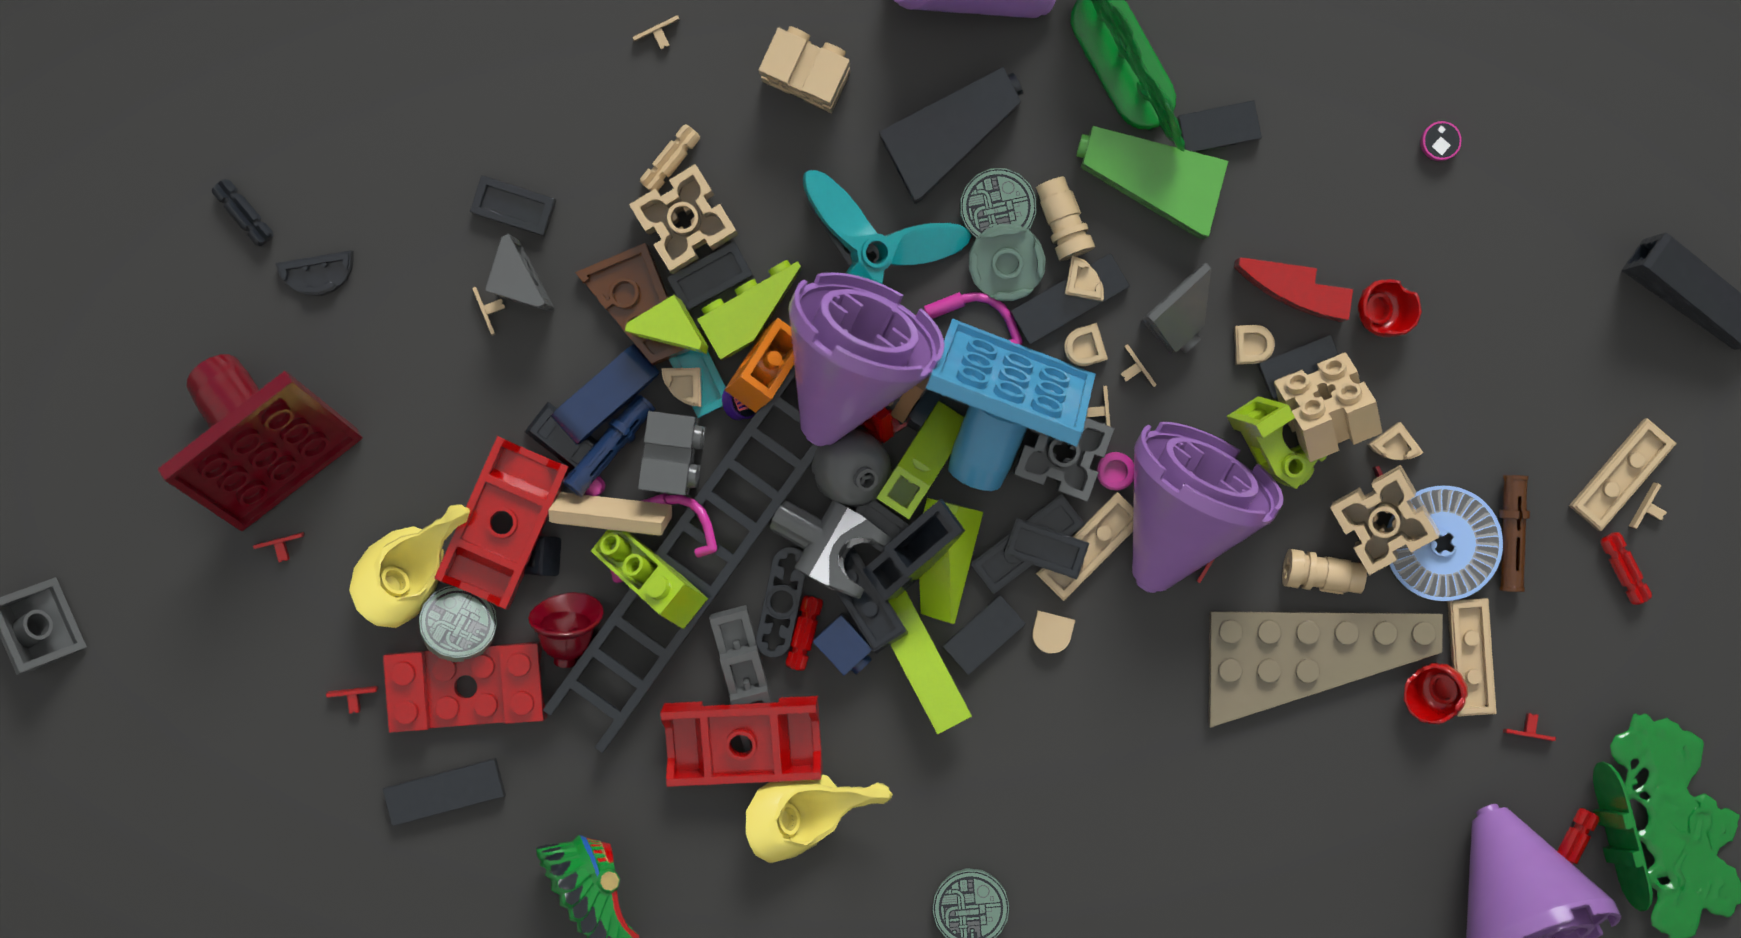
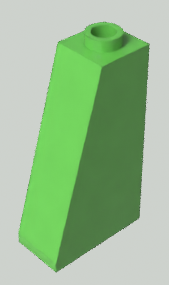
(1158, 176)

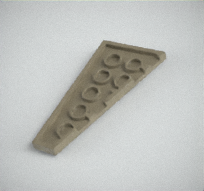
(1286, 656)

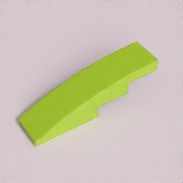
(927, 670)

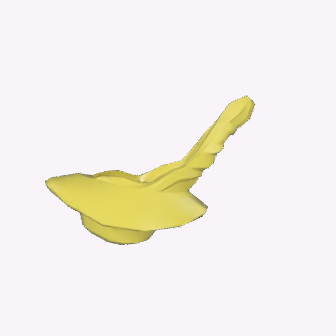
(400, 570)
(809, 806)

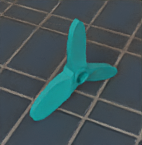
(902, 248)

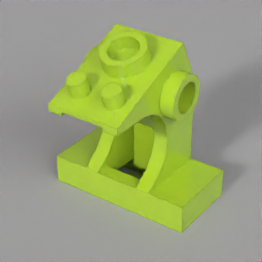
(1262, 428)

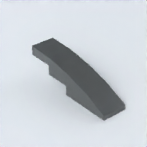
(740, 659)

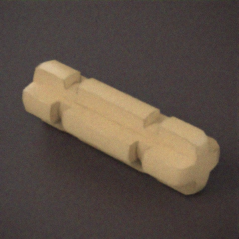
(670, 158)

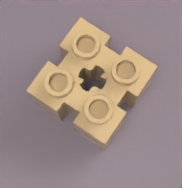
(805, 69)
(660, 215)
(1329, 407)
(1378, 543)

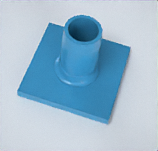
(1006, 394)

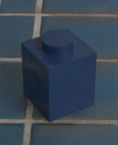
(844, 646)

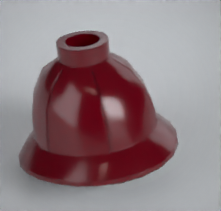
(566, 625)

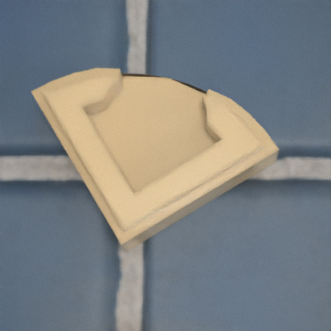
(1083, 281)
(684, 384)
(1396, 444)

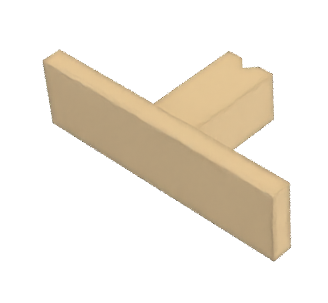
(658, 32)
(489, 309)
(1136, 368)
(1101, 411)
(1647, 507)

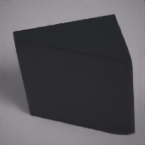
(545, 557)

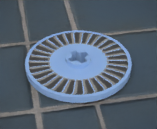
(1475, 542)

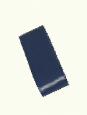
(605, 394)

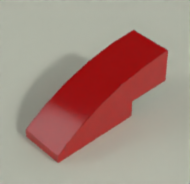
(1297, 288)

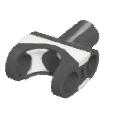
(826, 541)

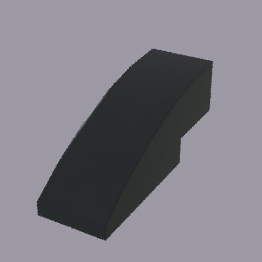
(914, 551)

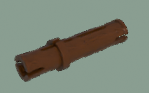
(1514, 532)

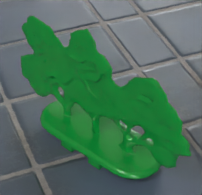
(1126, 65)
(1680, 829)

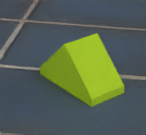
(668, 324)

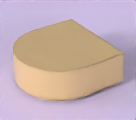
(1252, 344)
(1085, 346)
(1052, 632)

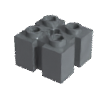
(670, 453)
(1073, 473)

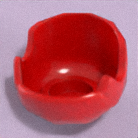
(1389, 308)
(1435, 693)

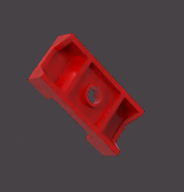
(492, 562)
(425, 692)
(782, 737)

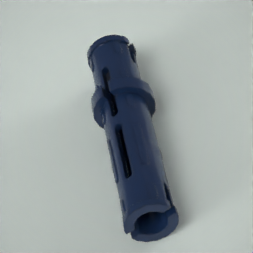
(607, 447)

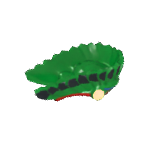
(586, 885)

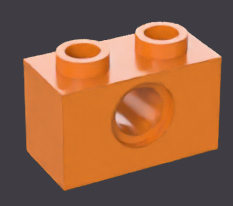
(764, 367)

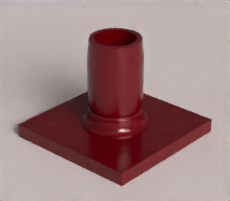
(257, 441)

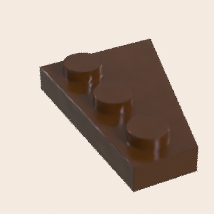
(627, 288)

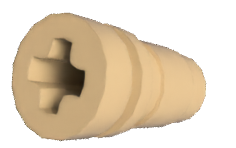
(1064, 219)
(1326, 573)

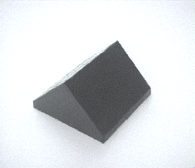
(515, 277)
(38, 626)

